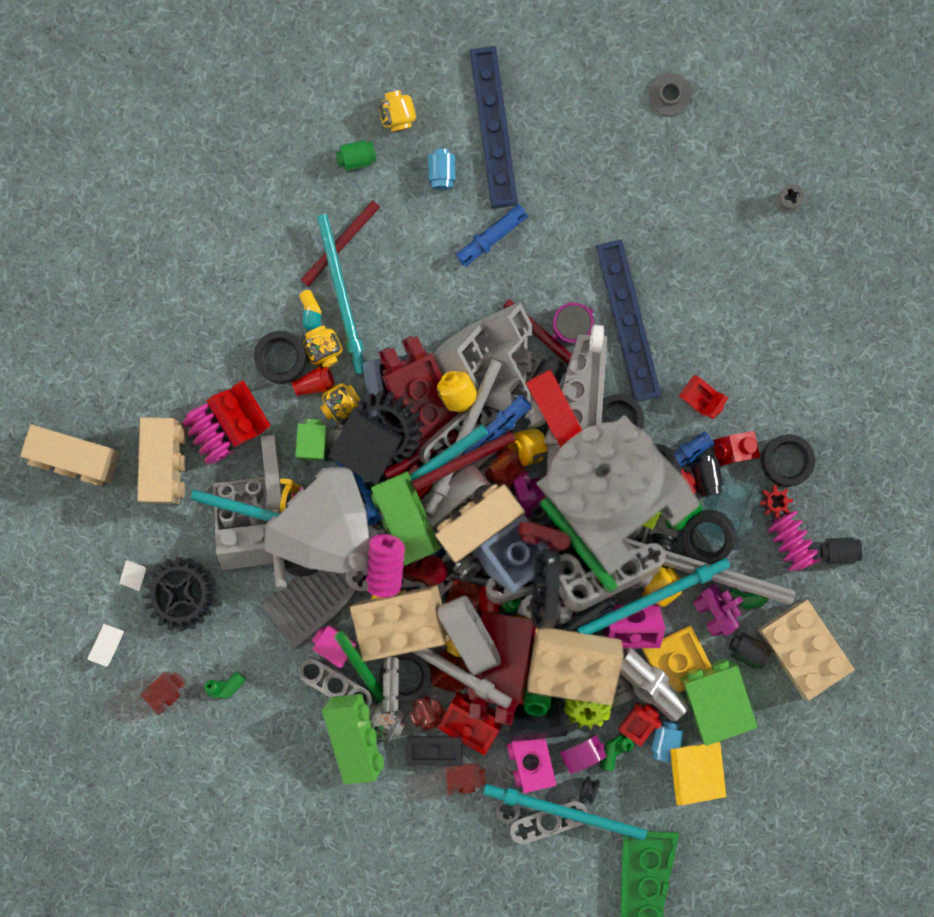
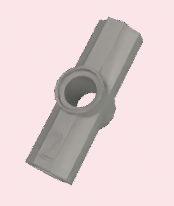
(652, 685)

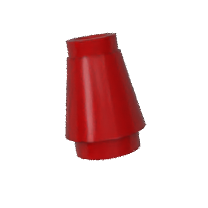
(314, 382)

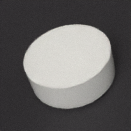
(596, 338)

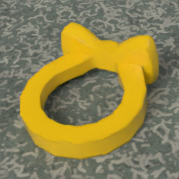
(290, 486)

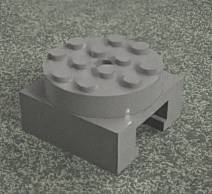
(633, 490)

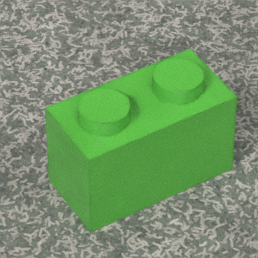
(312, 441)

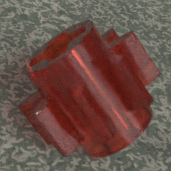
(426, 713)

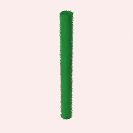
(579, 545)
(359, 665)

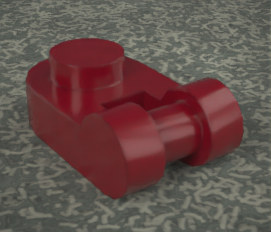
(535, 533)
(427, 570)

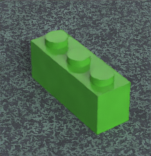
(405, 517)
(353, 739)

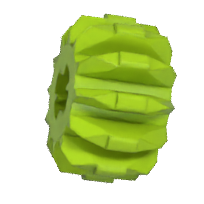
(587, 712)

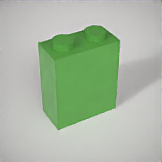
(718, 702)

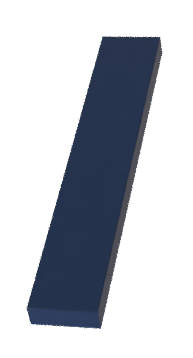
(493, 127)
(628, 320)

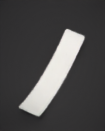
(109, 636)

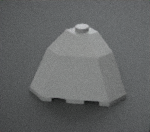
(497, 338)
(323, 525)

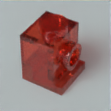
(163, 691)
(465, 778)

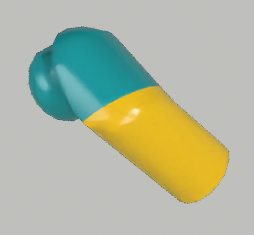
(311, 311)

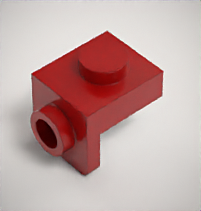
(703, 398)
(736, 448)
(640, 723)

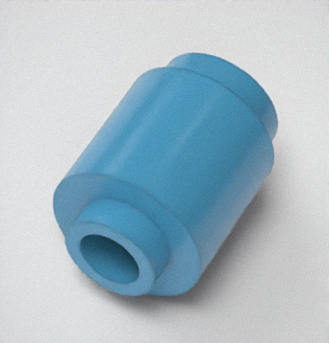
(441, 169)
(665, 738)

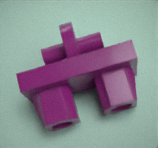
(722, 607)

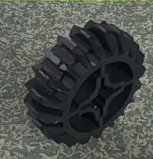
(404, 423)
(172, 605)

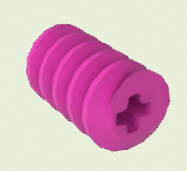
(207, 434)
(793, 542)
(385, 565)

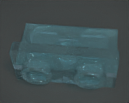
(737, 504)

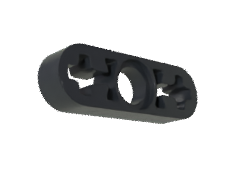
(545, 601)

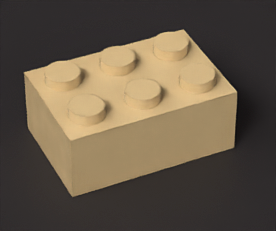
(69, 455)
(161, 461)
(479, 522)
(399, 623)
(805, 649)
(575, 666)

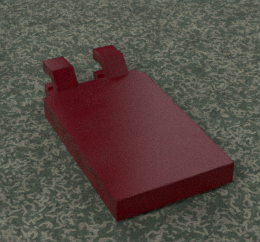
(418, 382)
(514, 643)

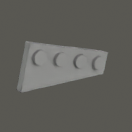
(584, 384)

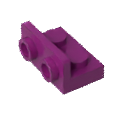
(528, 493)

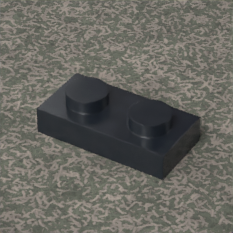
(434, 750)

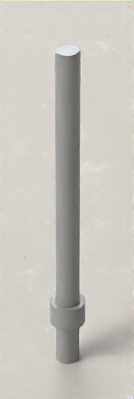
(440, 488)
(483, 687)

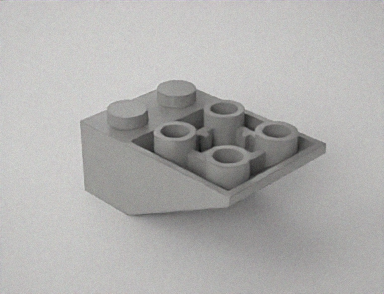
(239, 536)

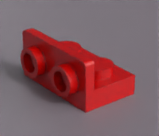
(238, 414)
(475, 732)

